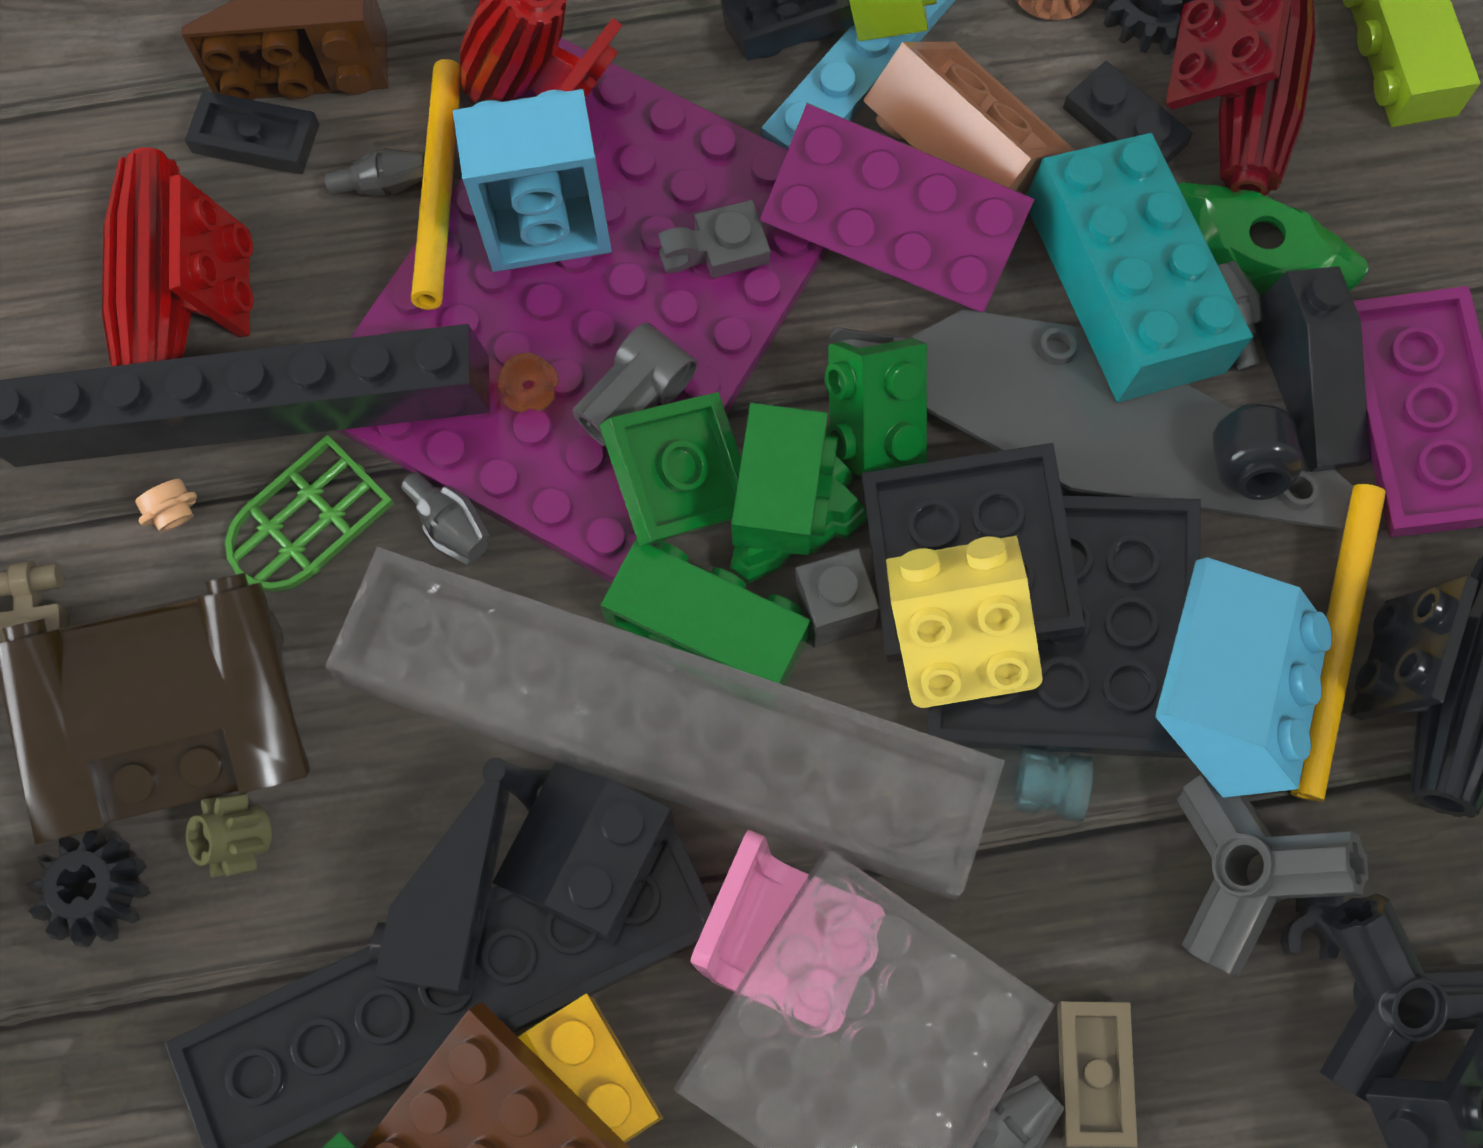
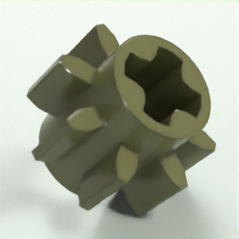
(228, 835)

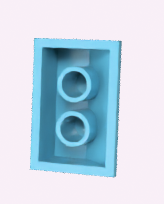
(1244, 679)

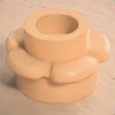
(166, 505)

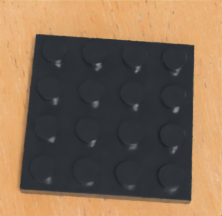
(1104, 684)

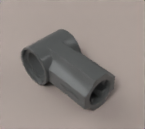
(644, 372)

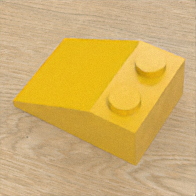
(594, 1065)

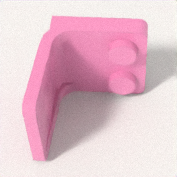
(745, 912)

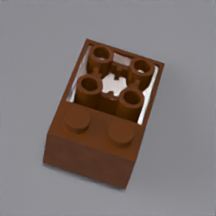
(291, 48)

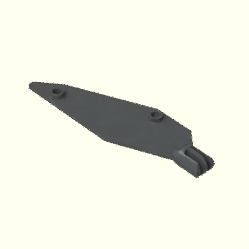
(1041, 384)

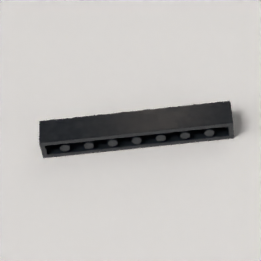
(244, 395)

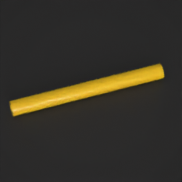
(436, 187)
(1344, 620)

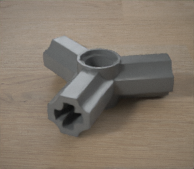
(1293, 868)

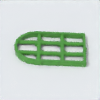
(329, 515)

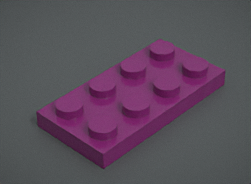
(896, 208)
(1425, 408)

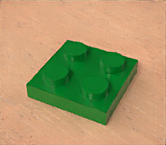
(675, 466)

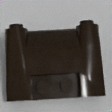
(149, 708)

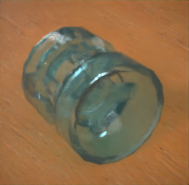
(1046, 783)

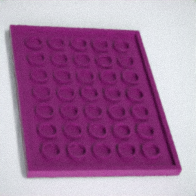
(656, 170)

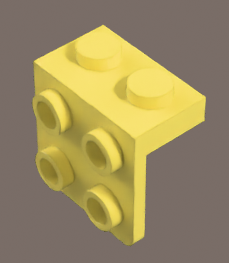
(964, 621)

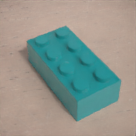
(1136, 267)

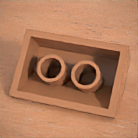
(961, 114)

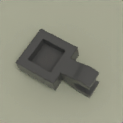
(723, 238)

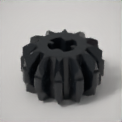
(63, 882)

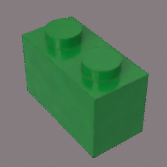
(780, 479)

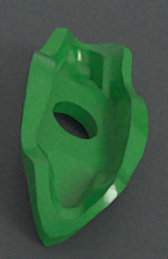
(1225, 225)

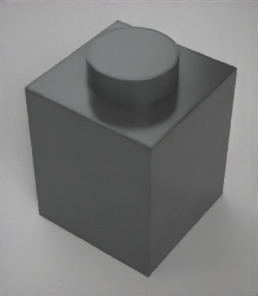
(836, 597)

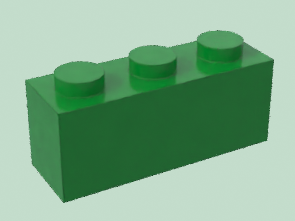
(705, 613)

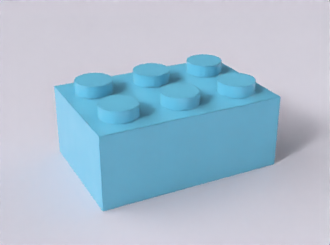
(533, 179)

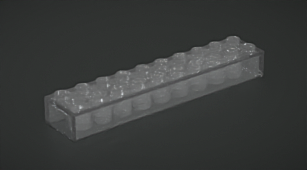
(668, 722)

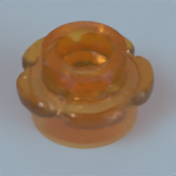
(523, 368)

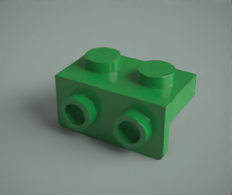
(878, 404)

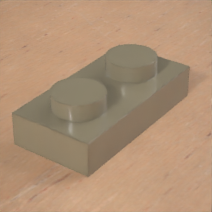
(1096, 1074)

